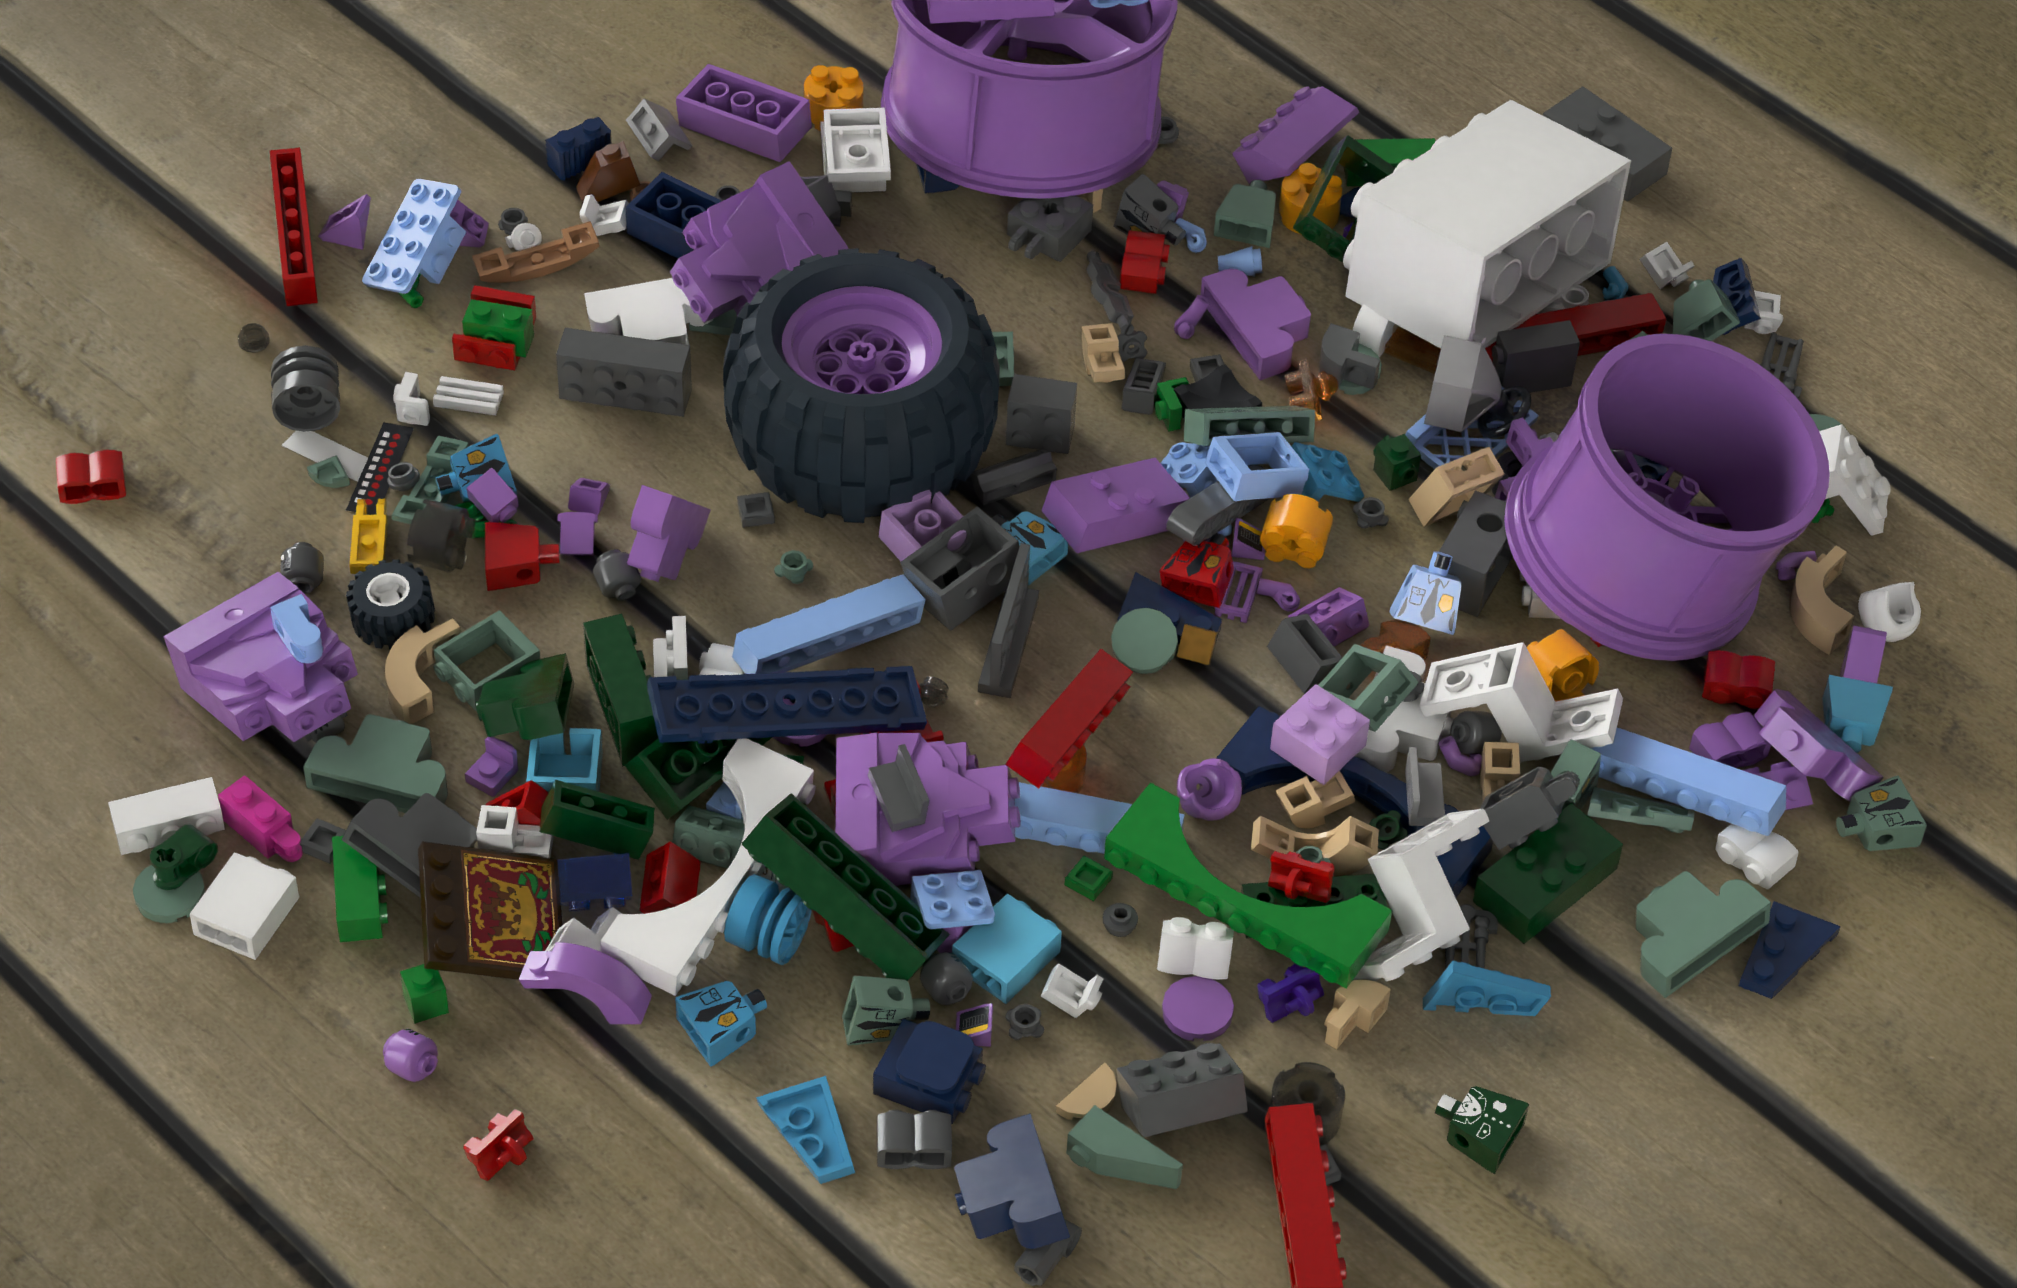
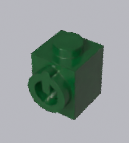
(1396, 461)

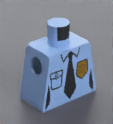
(1429, 596)

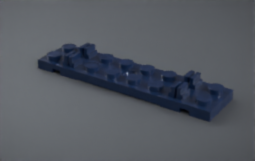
(754, 705)

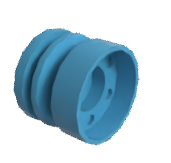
(767, 919)

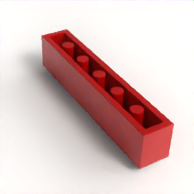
(293, 227)
(1605, 323)
(1071, 720)
(1304, 1197)

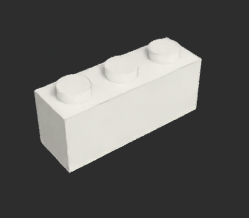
(155, 816)

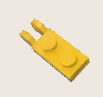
(368, 536)

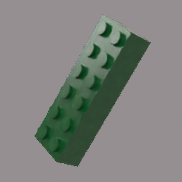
(843, 889)

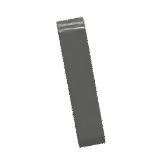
(1209, 513)

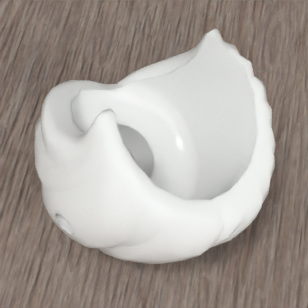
(1891, 610)

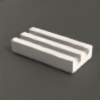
(469, 393)

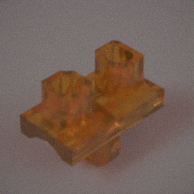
(1313, 387)

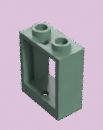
(474, 640)
(1392, 681)

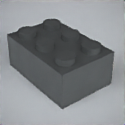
(1181, 1089)

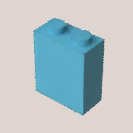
(1010, 949)

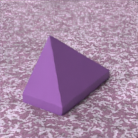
(348, 224)

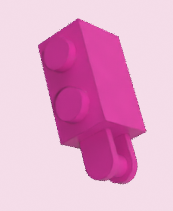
(260, 820)

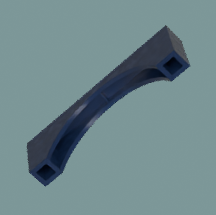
(1261, 767)

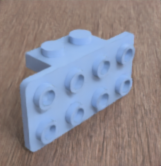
(418, 240)

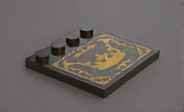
(486, 908)

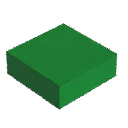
(1088, 878)

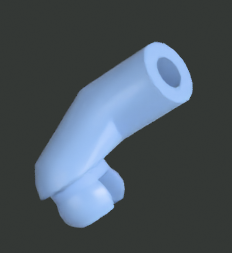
(1194, 235)

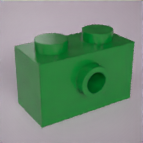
(500, 324)

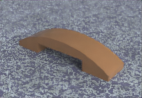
(538, 260)

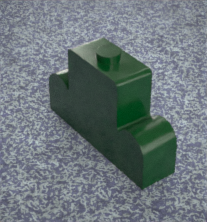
(529, 702)

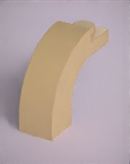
(1812, 610)
(404, 665)
(1346, 845)

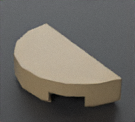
(1096, 1090)

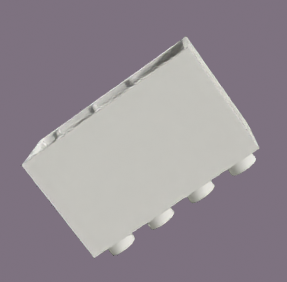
(1485, 217)

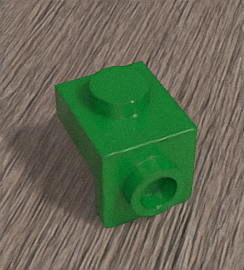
(1168, 405)

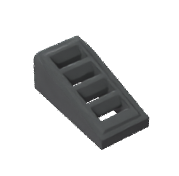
(1141, 388)

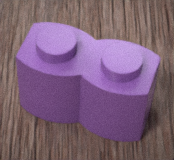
(1732, 741)

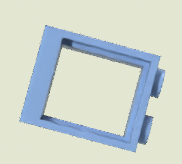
(1231, 455)

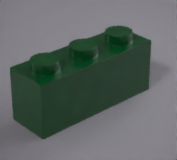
(596, 819)

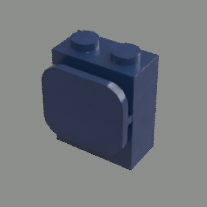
(929, 1068)

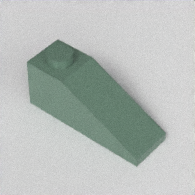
(1119, 1152)

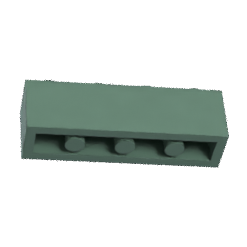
(1293, 422)

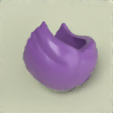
(1218, 790)

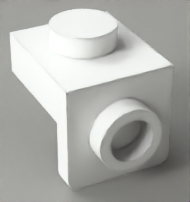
(604, 218)
(1665, 266)
(1769, 312)
(408, 402)
(1071, 991)

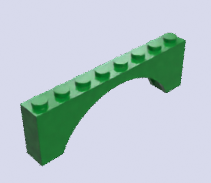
(1325, 939)

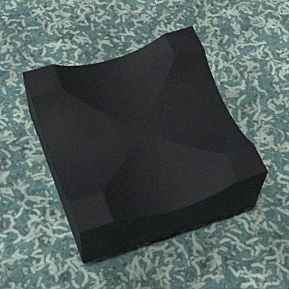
(1215, 391)

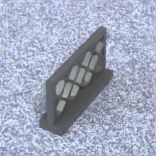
(1010, 631)

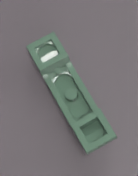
(426, 488)

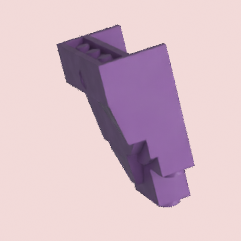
(750, 241)
(246, 673)
(964, 810)

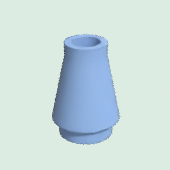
(1246, 260)

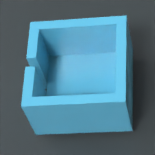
(581, 768)

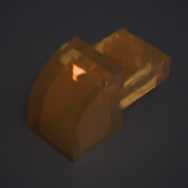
(1401, 636)

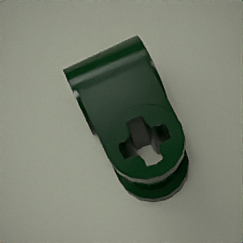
(185, 854)

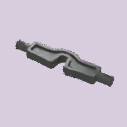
(1106, 292)

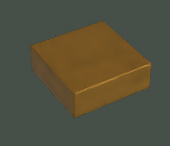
(1197, 644)

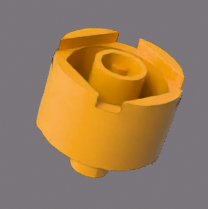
(832, 89)
(1296, 190)
(1296, 530)
(1564, 664)

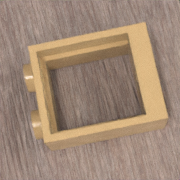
(1449, 485)

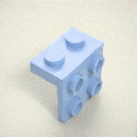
(1188, 467)
(952, 899)

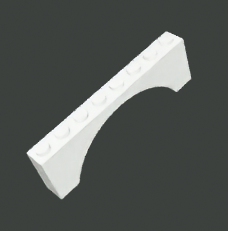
(670, 942)

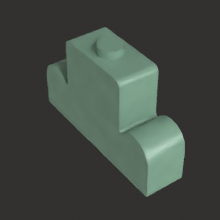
(383, 762)
(1694, 928)

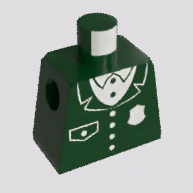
(1483, 1124)

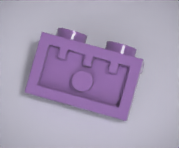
(1337, 615)

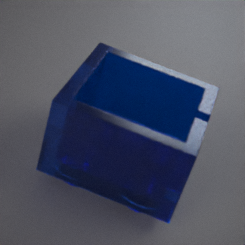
(595, 880)

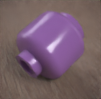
(410, 1055)

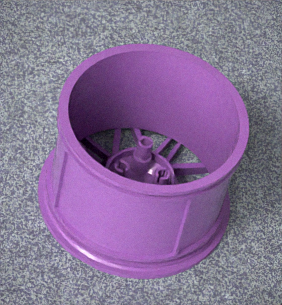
(1627, 550)

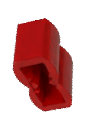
(1143, 262)
(90, 476)
(1738, 678)

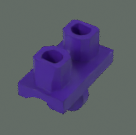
(1290, 994)

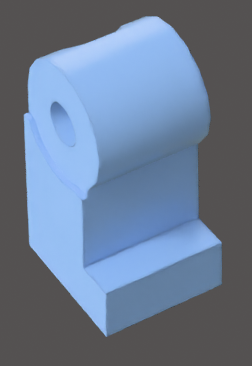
(294, 627)

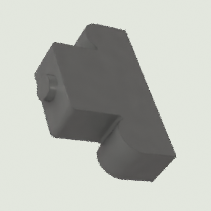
(394, 840)

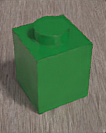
(424, 993)

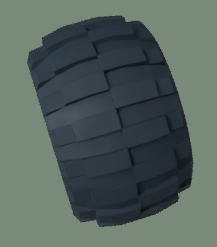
(860, 383)

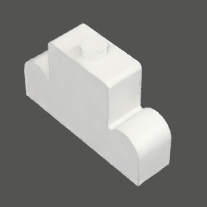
(643, 311)
(1406, 725)

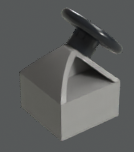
(1470, 390)

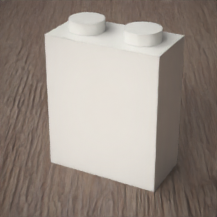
(244, 905)

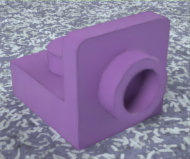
(493, 767)

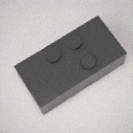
(1607, 126)

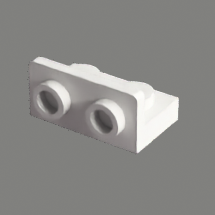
(671, 652)

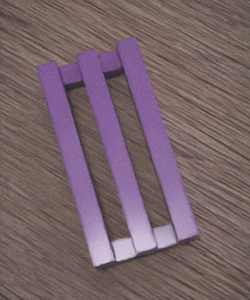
(1234, 610)

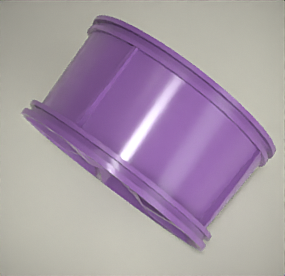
(1026, 124)

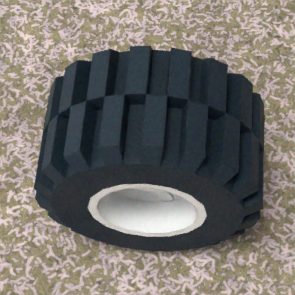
(389, 602)

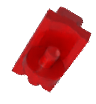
(1301, 876)
(503, 1144)

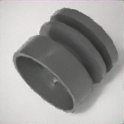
(305, 388)

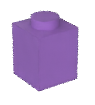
(493, 497)

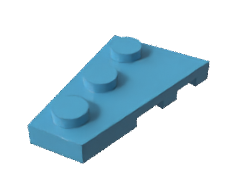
(1474, 986)
(811, 1127)

